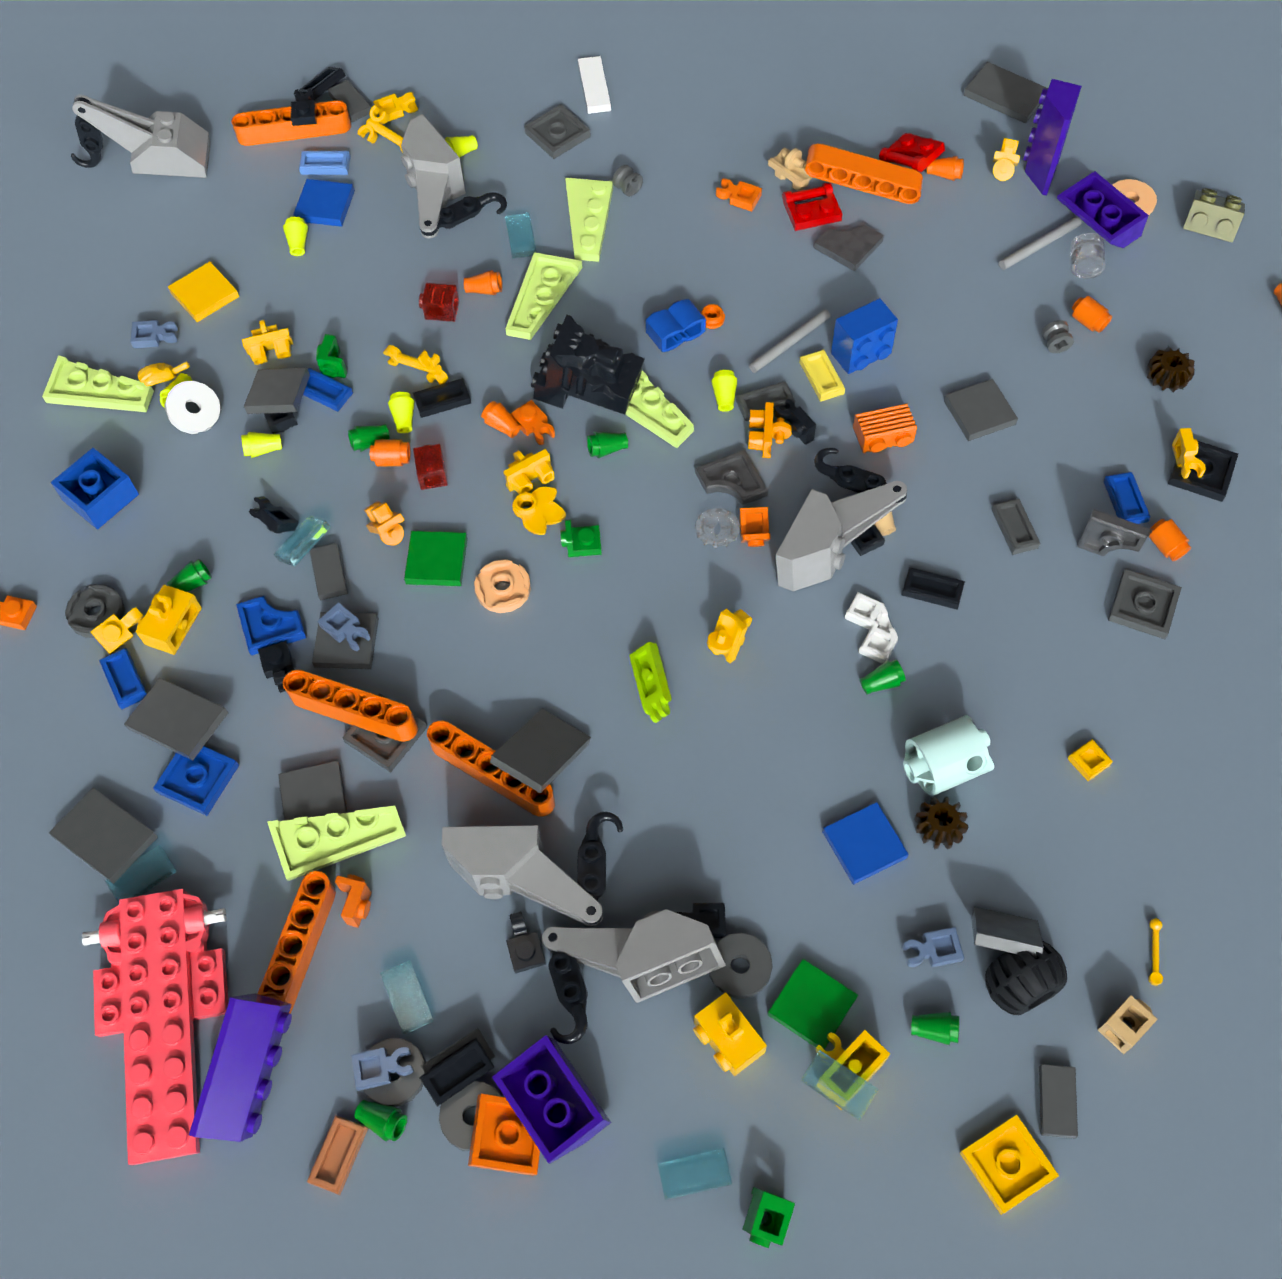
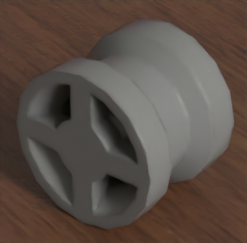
(627, 180)
(1057, 336)

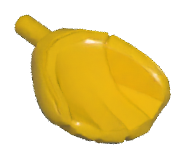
(160, 373)

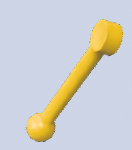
(1155, 977)

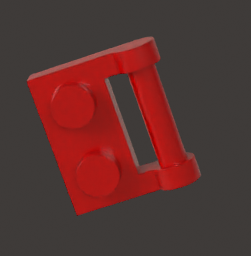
(913, 151)
(814, 212)

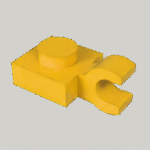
(395, 106)
(1185, 449)
(115, 632)

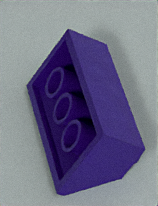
(1051, 132)
(241, 1068)

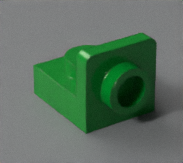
(581, 540)

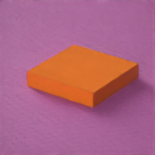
(501, 1139)

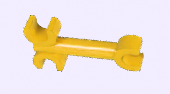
(375, 125)
(423, 363)

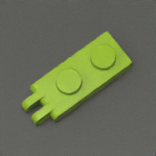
(651, 681)

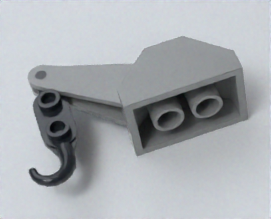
(159, 144)
(437, 177)
(825, 527)
(512, 860)
(648, 958)

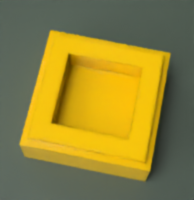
(1090, 760)

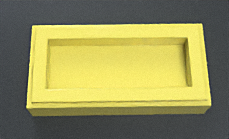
(822, 375)

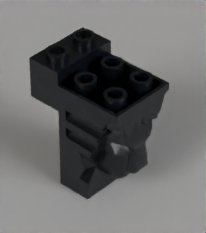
(586, 370)

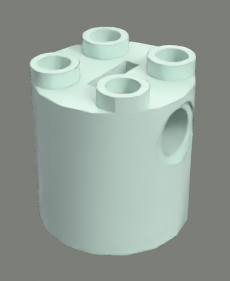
(947, 755)

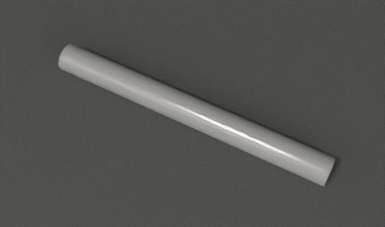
(1039, 243)
(789, 341)

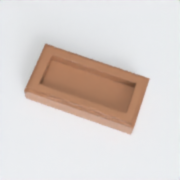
(337, 1155)

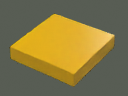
(203, 291)
(1009, 1164)

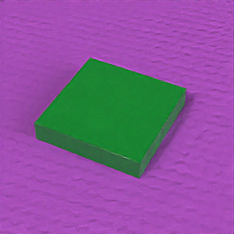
(436, 558)
(812, 1004)

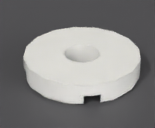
(192, 392)

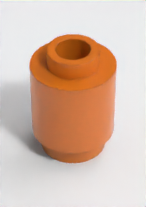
(1091, 314)
(390, 452)
(1169, 539)

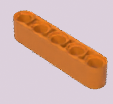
(276, 124)
(864, 173)
(309, 693)
(476, 763)
(294, 933)

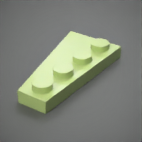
(588, 213)
(540, 292)
(87, 387)
(658, 414)
(324, 840)

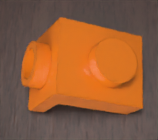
(754, 526)
(357, 903)

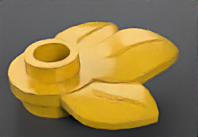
(541, 511)

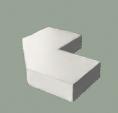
(873, 616)

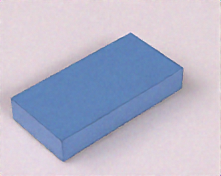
(324, 163)

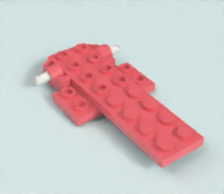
(153, 994)

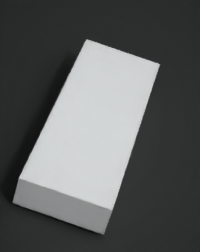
(594, 84)

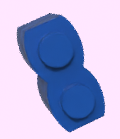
(675, 325)

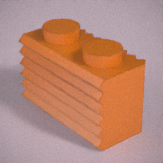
(885, 428)

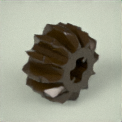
(1170, 369)
(952, 827)

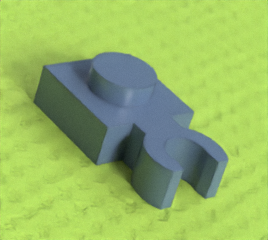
(150, 333)
(343, 624)
(939, 947)
(374, 1067)

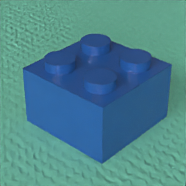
(864, 336)
(95, 488)

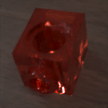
(439, 302)
(430, 475)

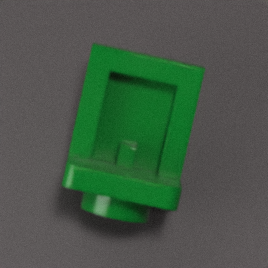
(328, 359)

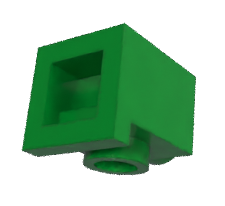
(779, 1216)

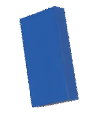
(327, 390)
(1126, 498)
(123, 678)

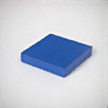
(324, 202)
(197, 781)
(865, 843)

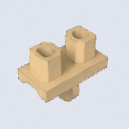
(791, 166)

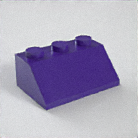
(1105, 210)
(551, 1099)

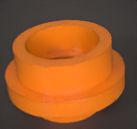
(714, 316)

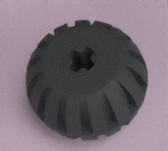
(1024, 982)

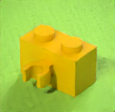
(168, 619)
(729, 1035)
(862, 1057)

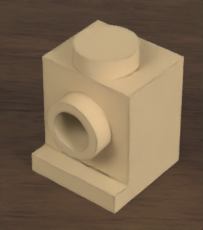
(1119, 1033)

